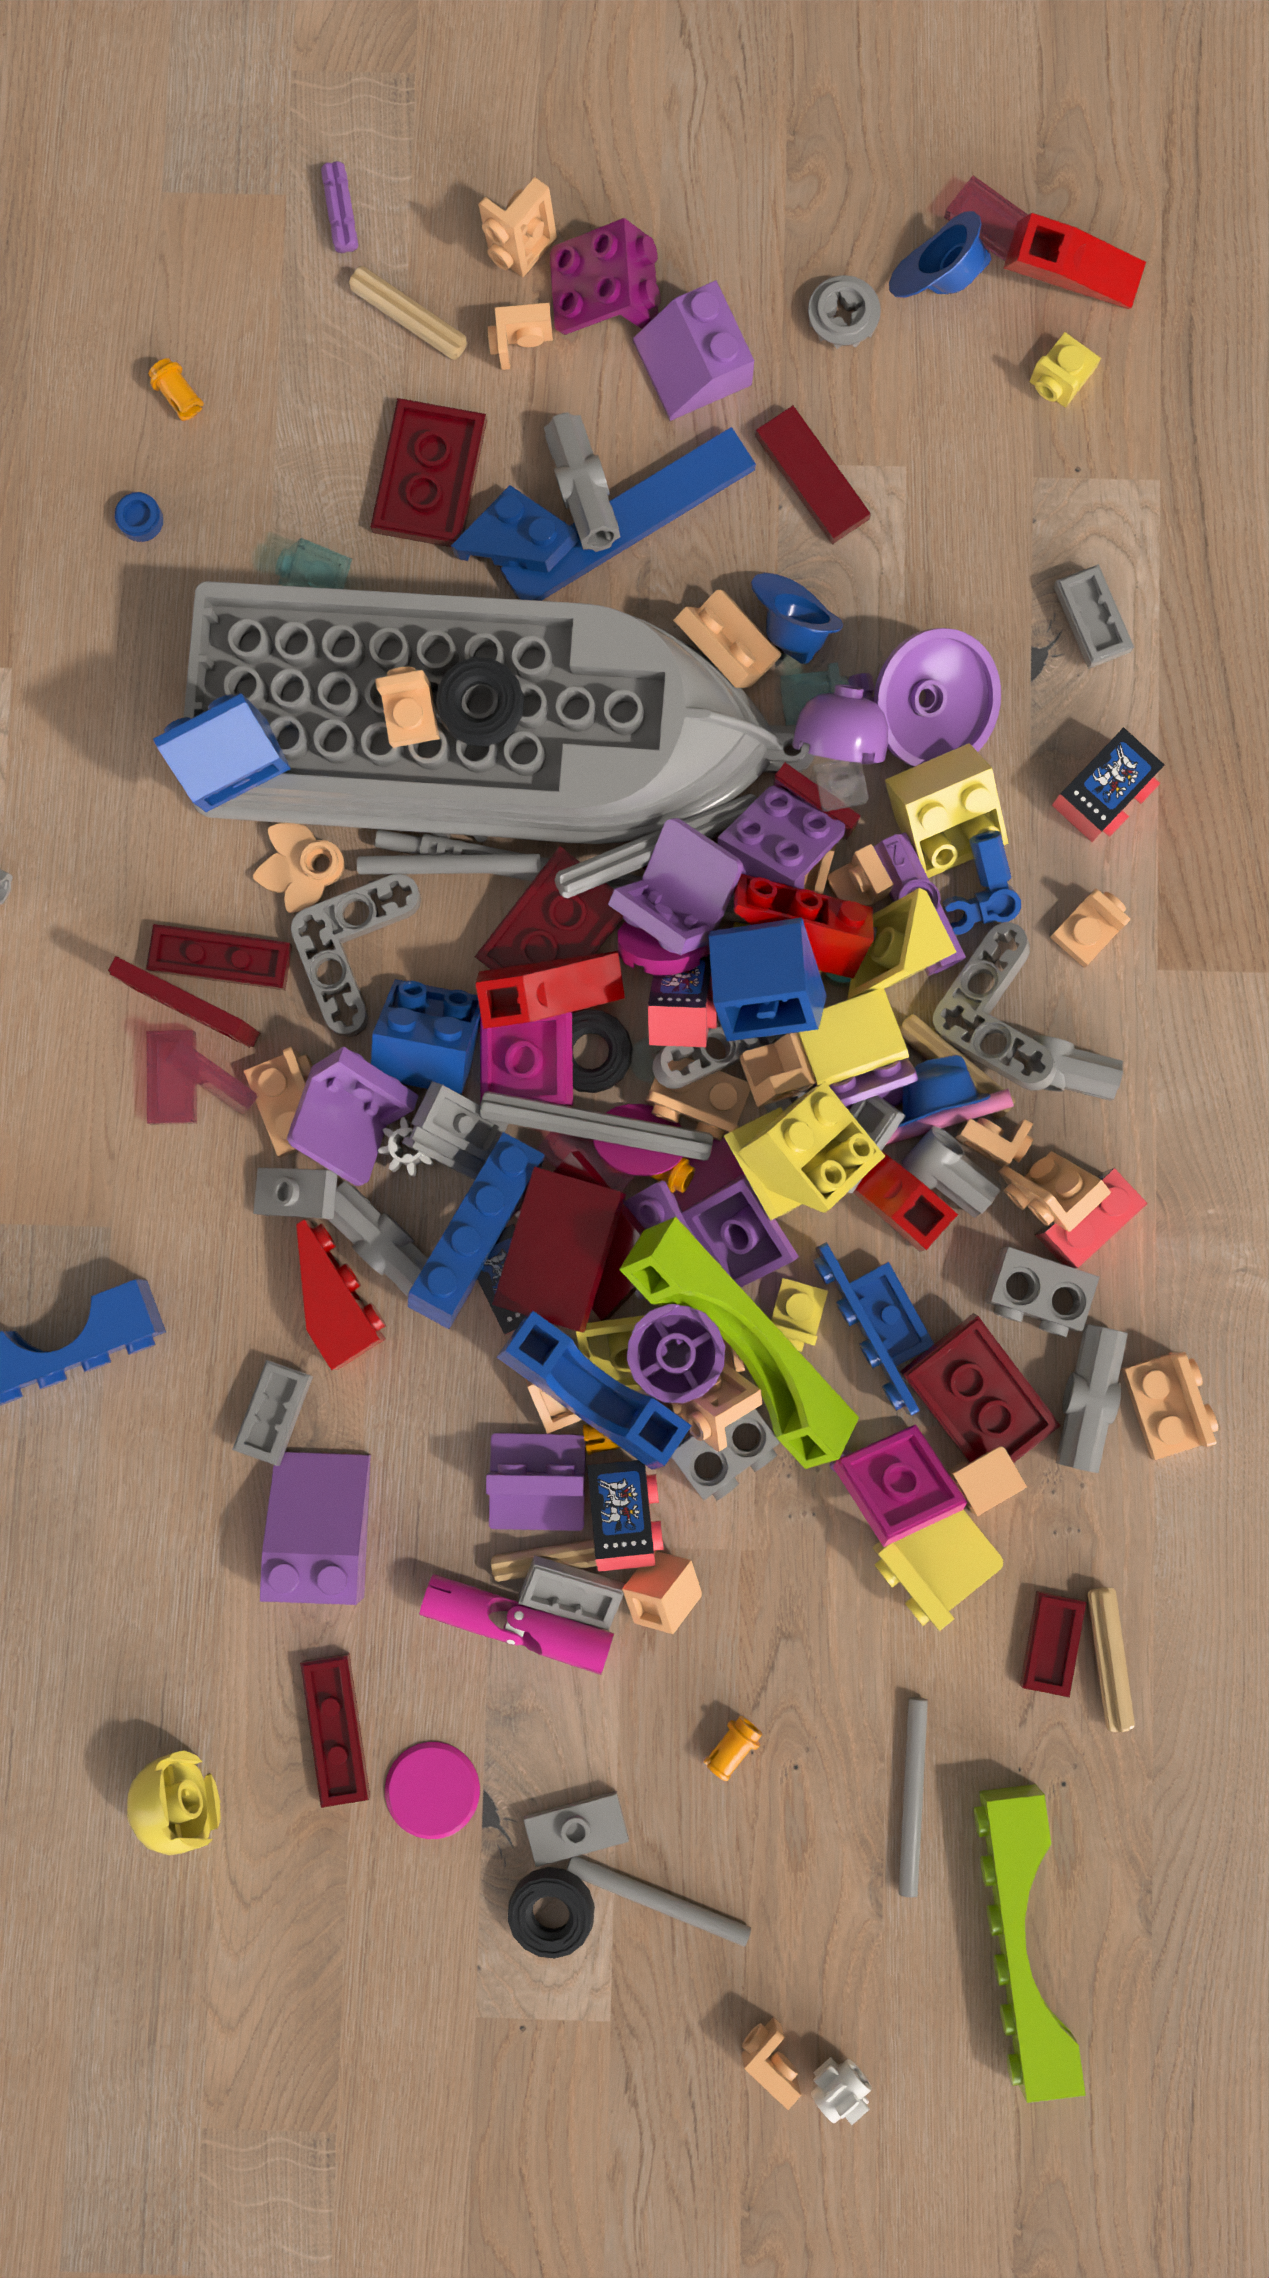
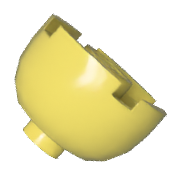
(173, 1804)

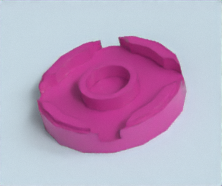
(644, 950)

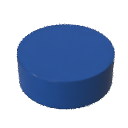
(139, 517)

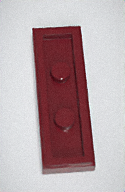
(812, 474)
(219, 957)
(335, 1730)

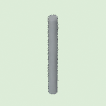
(449, 864)
(913, 1797)
(659, 1901)

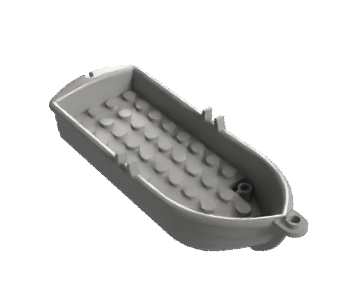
(609, 738)

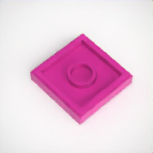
(529, 1060)
(899, 1485)

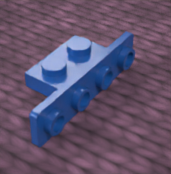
(884, 1318)

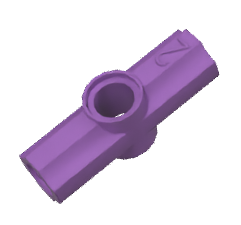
(908, 875)

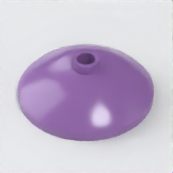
(959, 690)

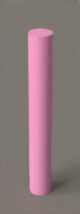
(997, 1102)

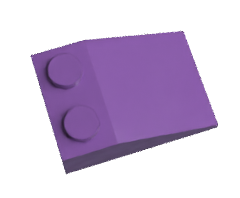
(316, 1529)

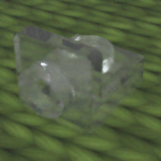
(840, 784)

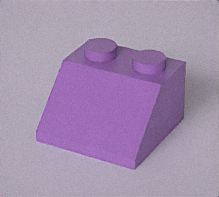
(695, 351)

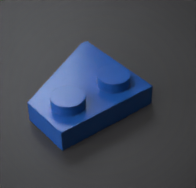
(517, 533)

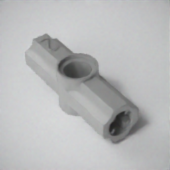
(581, 482)
(377, 1238)
(1091, 1398)

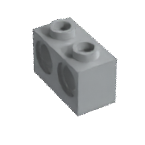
(1043, 1280)
(733, 1458)

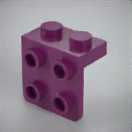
(604, 277)

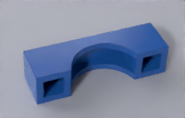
(473, 1231)
(116, 1321)
(621, 1414)

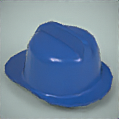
(944, 261)
(794, 616)
(940, 1086)

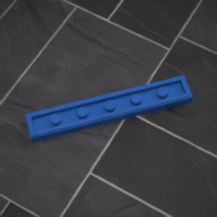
(645, 510)

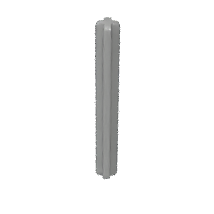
(638, 852)
(596, 1125)

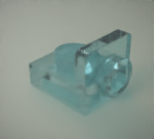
(312, 566)
(800, 688)

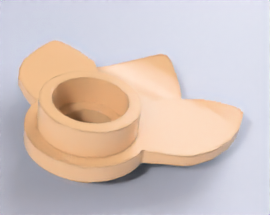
(293, 869)

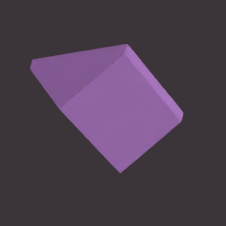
(739, 1232)

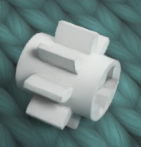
(396, 1151)
(841, 2091)

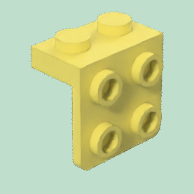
(939, 1566)

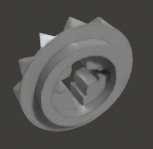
(853, 295)

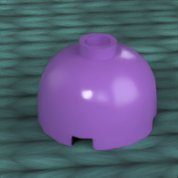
(842, 726)
(676, 1353)

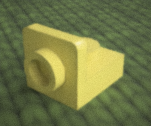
(1064, 370)
(798, 1312)

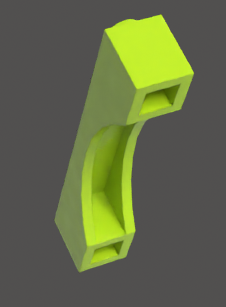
(803, 1408)
(1017, 1838)

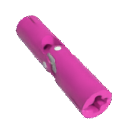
(536, 1630)

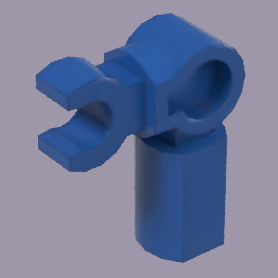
(999, 900)

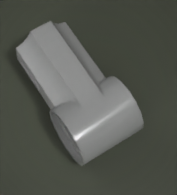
(1079, 1069)
(941, 1164)

